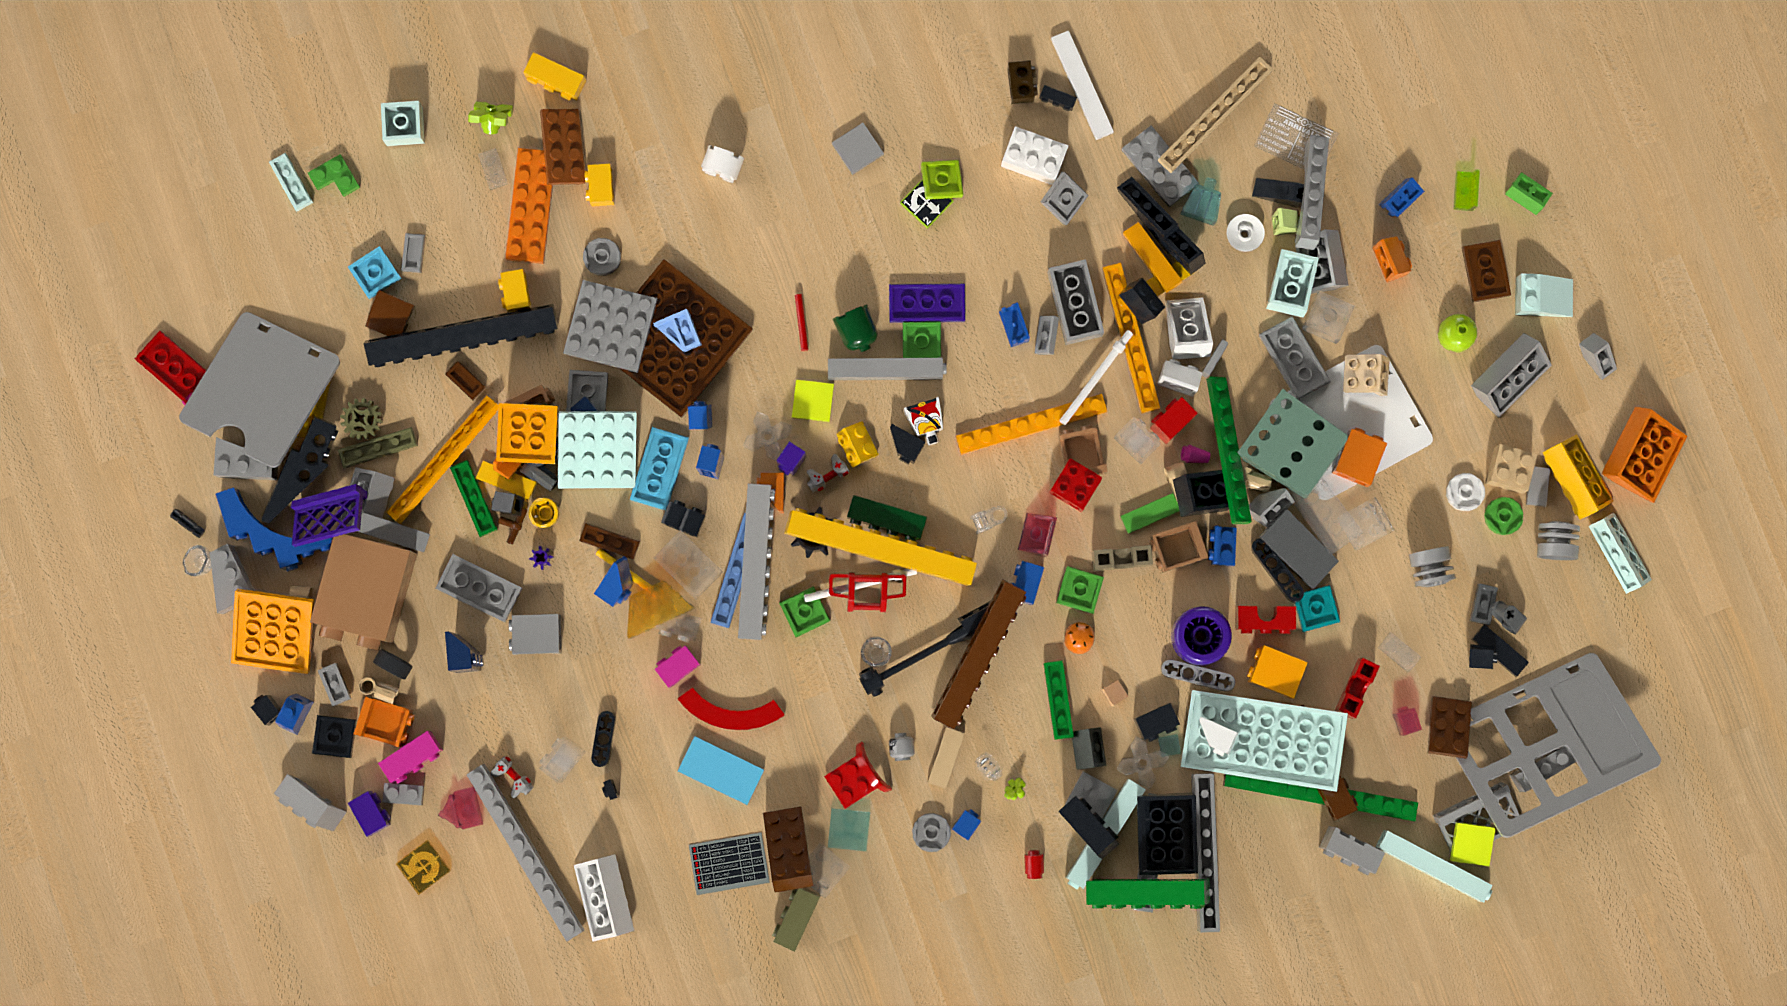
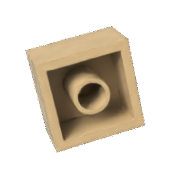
(1511, 468)

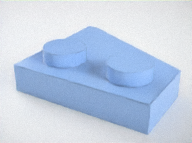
(680, 330)

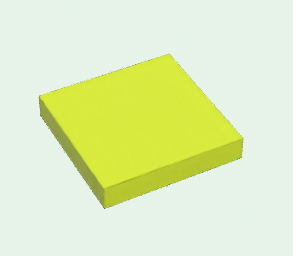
(812, 400)
(1472, 844)

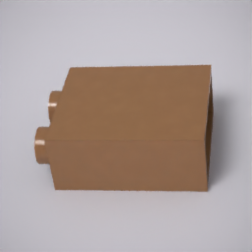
(363, 590)

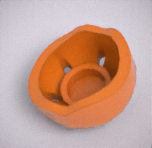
(1079, 635)

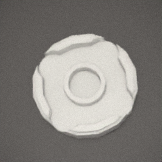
(1465, 492)

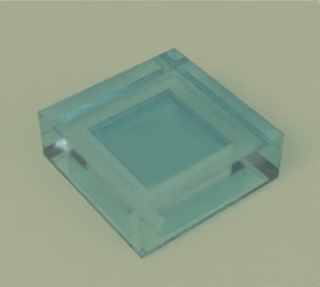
(1169, 744)

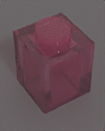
(1406, 720)

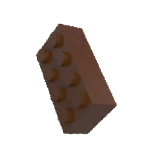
(788, 849)

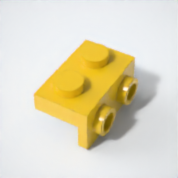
(857, 444)

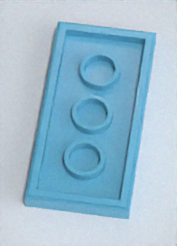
(659, 468)
(721, 770)

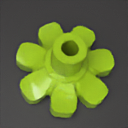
(1015, 789)

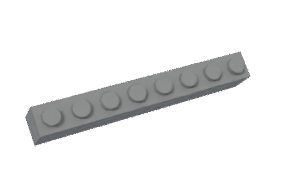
(755, 561)
(1203, 787)

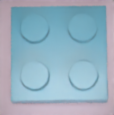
(374, 272)

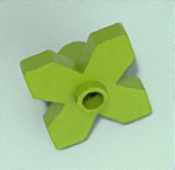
(490, 116)

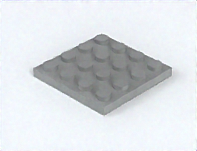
(610, 326)

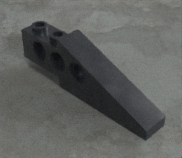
(1162, 226)
(289, 483)

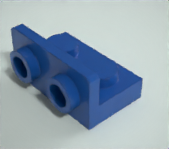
(1223, 546)

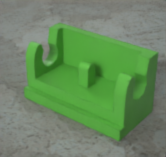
(1528, 193)

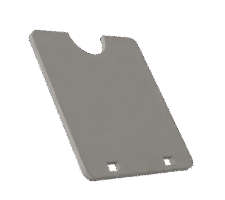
(262, 387)

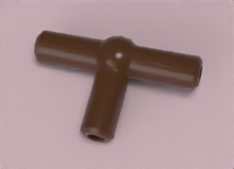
(515, 525)

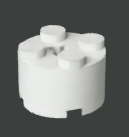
(722, 162)

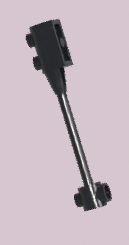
(873, 682)

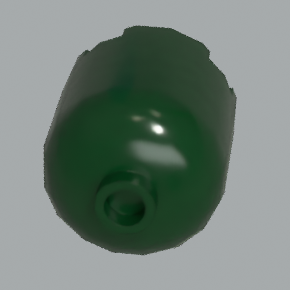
(857, 329)

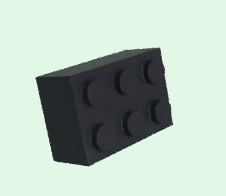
(1201, 493)
(1089, 826)

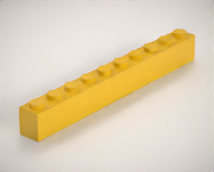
(879, 547)

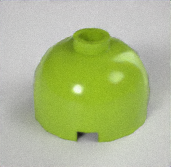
(1457, 333)

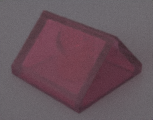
(1037, 534)

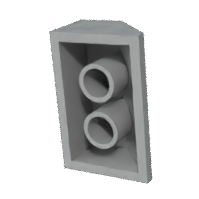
(1331, 266)
(378, 489)

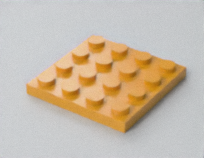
(272, 631)

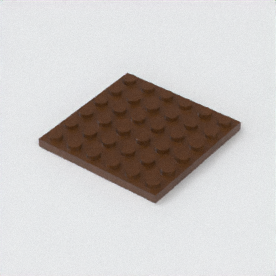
(666, 370)

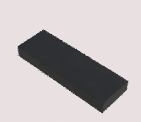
(1507, 656)

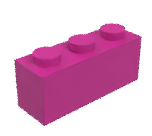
(411, 757)

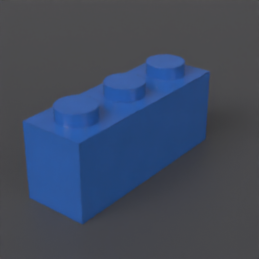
(710, 461)

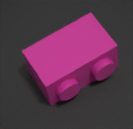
(677, 666)

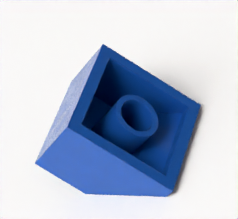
(616, 583)

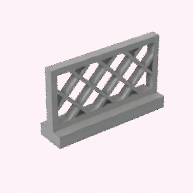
(1470, 805)

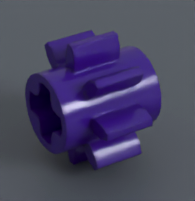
(540, 552)

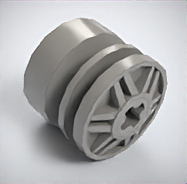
(1558, 541)
(1432, 566)

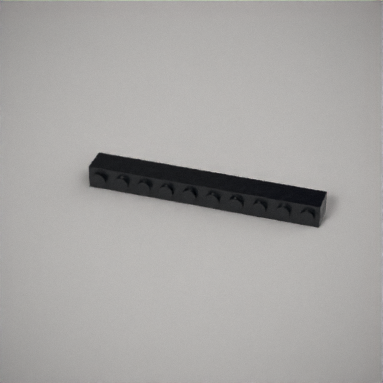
(460, 335)

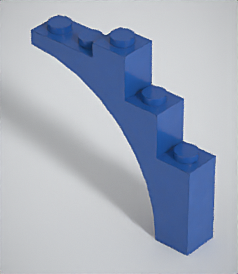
(240, 522)

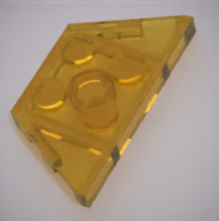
(654, 607)

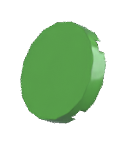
(1503, 516)

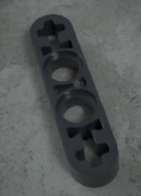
(1274, 572)

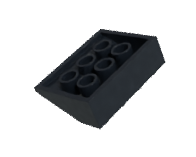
(1167, 834)

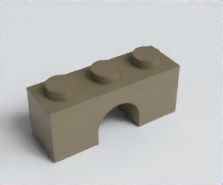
(1122, 558)

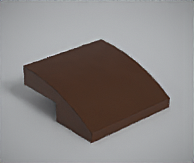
(389, 314)

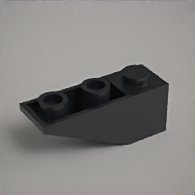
(1279, 191)

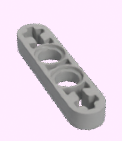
(1197, 677)

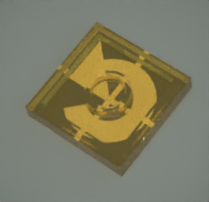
(423, 867)

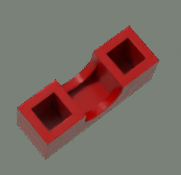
(1283, 620)
(1358, 682)

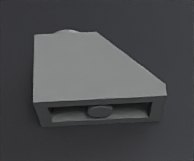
(1598, 355)
(1269, 505)

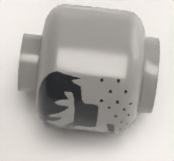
(901, 747)

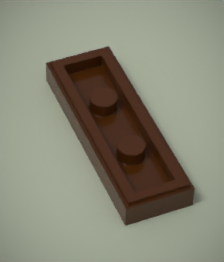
(609, 541)

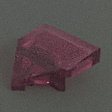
(462, 809)

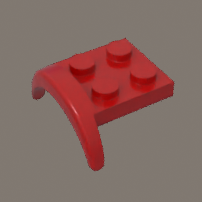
(855, 779)

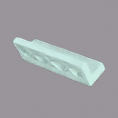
(1619, 554)

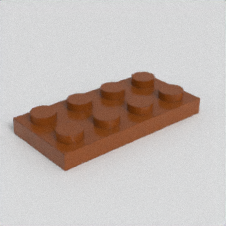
(562, 146)

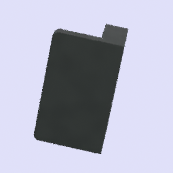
(1088, 748)

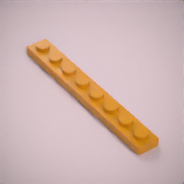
(1134, 349)
(1028, 425)
(443, 460)

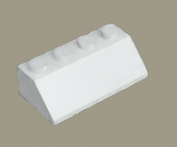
(604, 898)

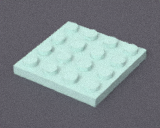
(596, 449)

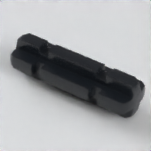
(187, 523)

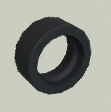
(392, 664)

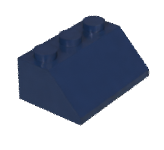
(461, 655)

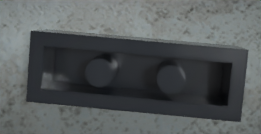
(1057, 98)

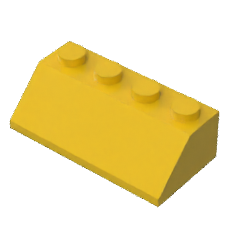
(1578, 477)

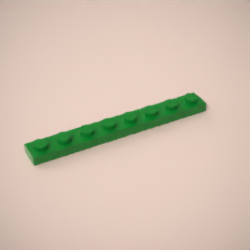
(1228, 450)

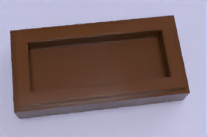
(465, 380)

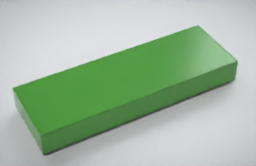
(1150, 513)

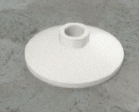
(1250, 225)

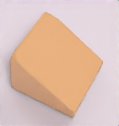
(1114, 693)

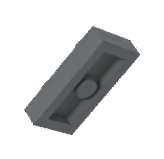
(1483, 601)

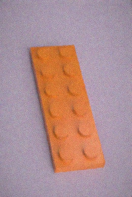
(529, 209)

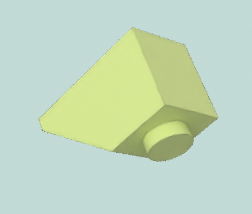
(1285, 221)

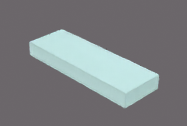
(291, 182)

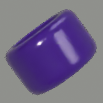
(1212, 625)

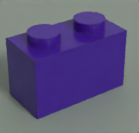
(790, 459)
(369, 813)

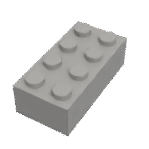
(1075, 302)

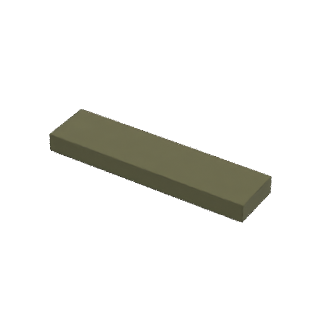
(377, 447)

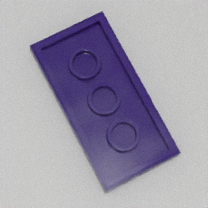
(926, 303)

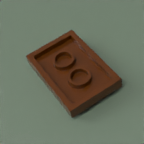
(1486, 271)
(1449, 727)

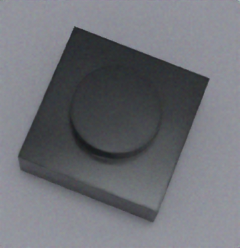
(610, 790)

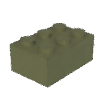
(795, 918)

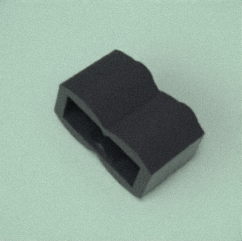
(683, 519)

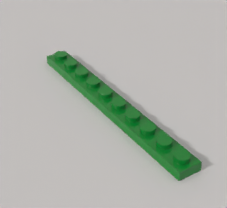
(1366, 802)

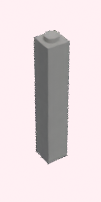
(886, 369)

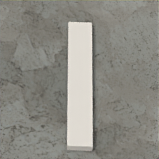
(1082, 85)

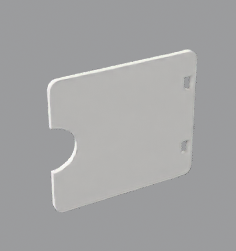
(1375, 414)

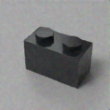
(1142, 300)
(1156, 722)

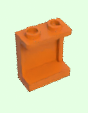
(1360, 457)
(384, 722)

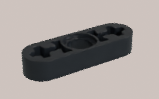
(596, 743)

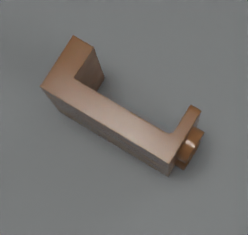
(534, 396)
(1083, 448)

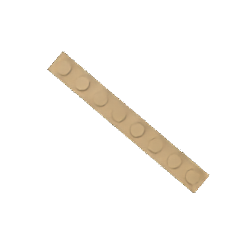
(1215, 115)

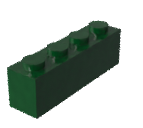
(886, 517)

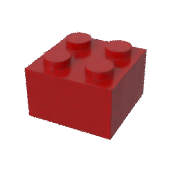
(1175, 418)

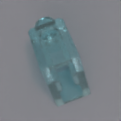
(1203, 203)

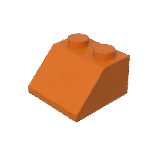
(1392, 258)

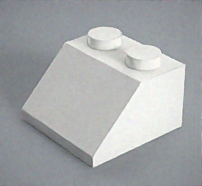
(1180, 378)

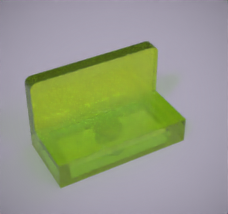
(1466, 190)

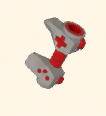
(818, 481)
(521, 784)

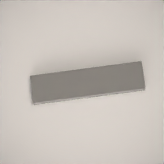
(393, 532)

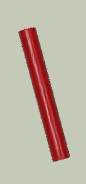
(801, 322)

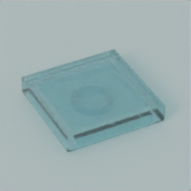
(848, 829)

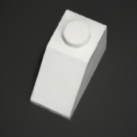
(1218, 736)

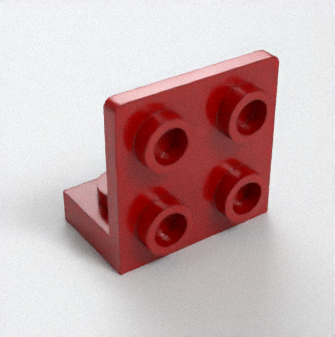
(1075, 485)

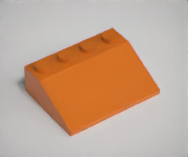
(1644, 453)

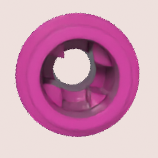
(1192, 454)

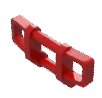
(852, 578)

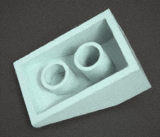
(1292, 283)
(1543, 295)

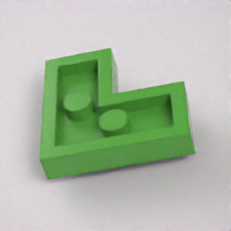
(334, 171)

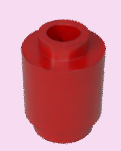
(1034, 864)

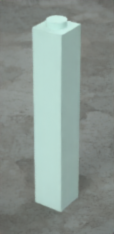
(1115, 819)
(1434, 866)

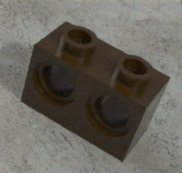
(1017, 82)

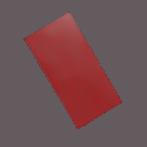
(171, 365)

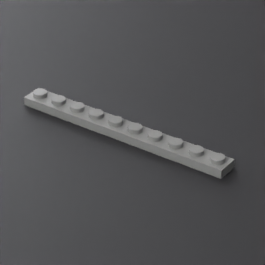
(525, 852)

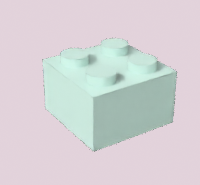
(402, 123)

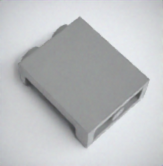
(535, 634)

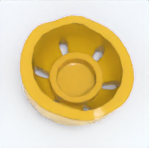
(546, 513)

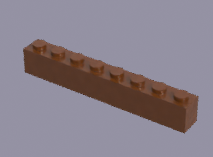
(978, 654)

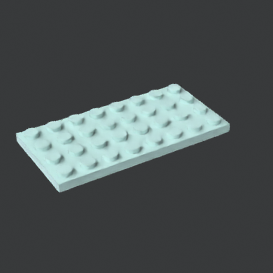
(1272, 741)

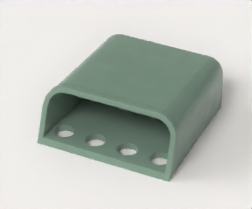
(1296, 446)

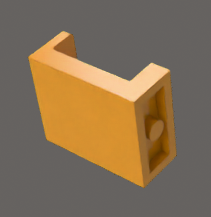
(1276, 671)

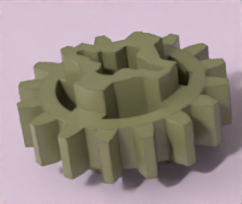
(355, 423)

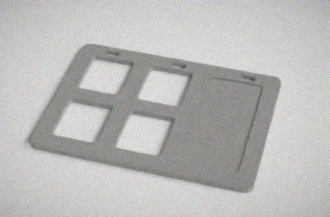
(1589, 721)

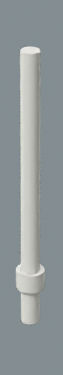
(1118, 347)
(844, 588)

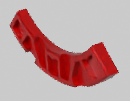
(730, 718)

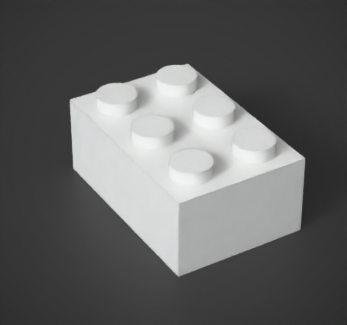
(1034, 155)

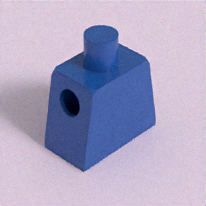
(294, 713)

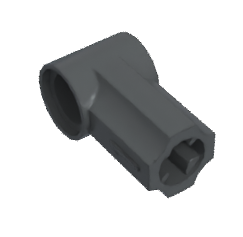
(542, 475)

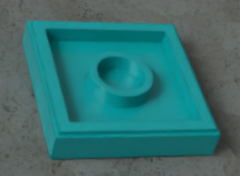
(1317, 609)

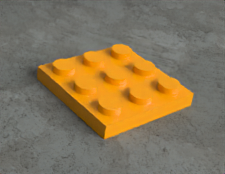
(526, 433)

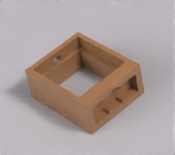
(1196, 540)

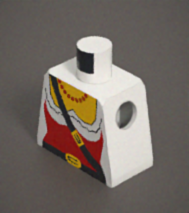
(925, 419)

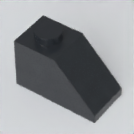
(906, 445)

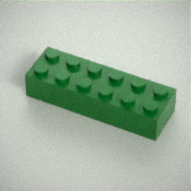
(1147, 892)

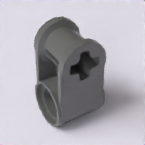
(1508, 616)

